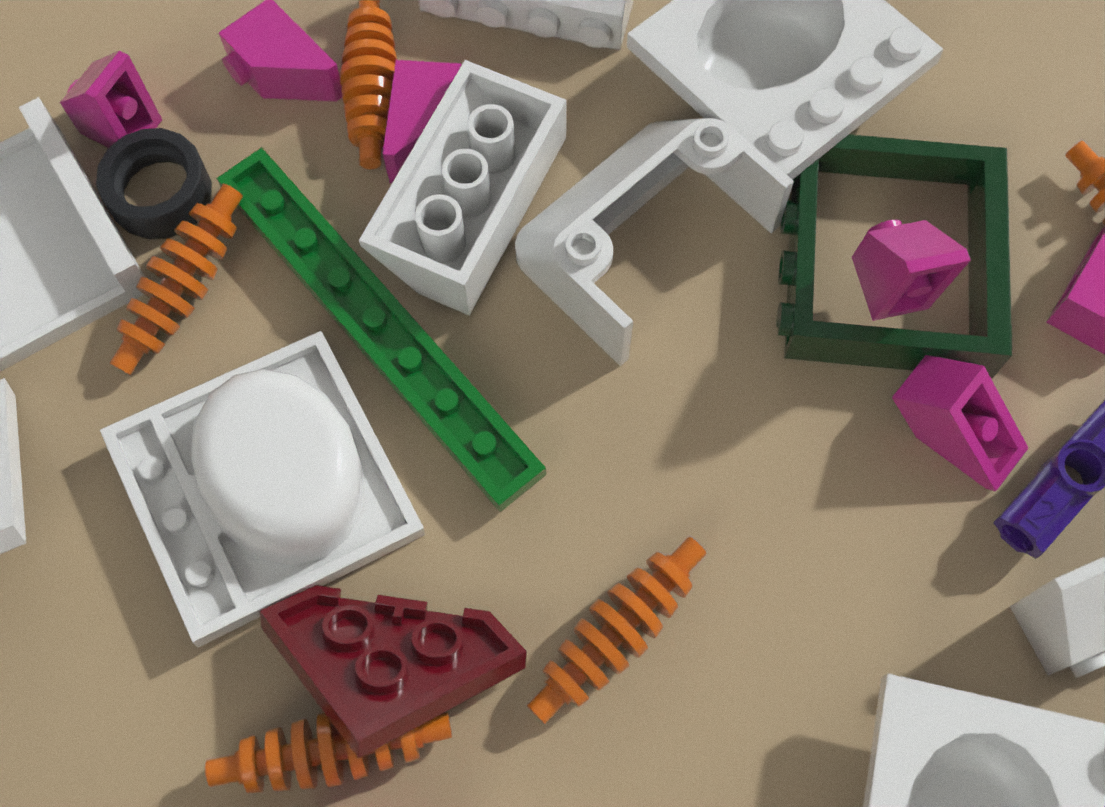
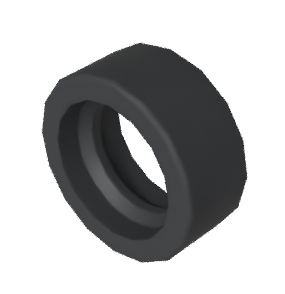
(139, 151)

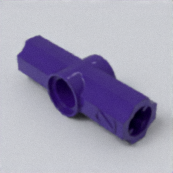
(1052, 496)

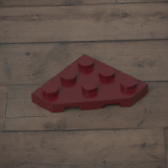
(387, 661)

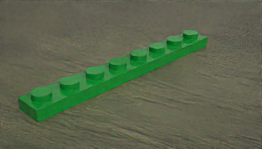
(385, 332)

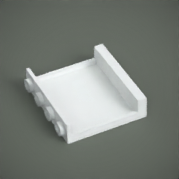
(57, 243)

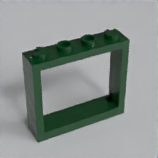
(988, 247)

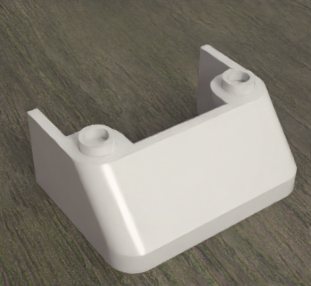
(570, 240)

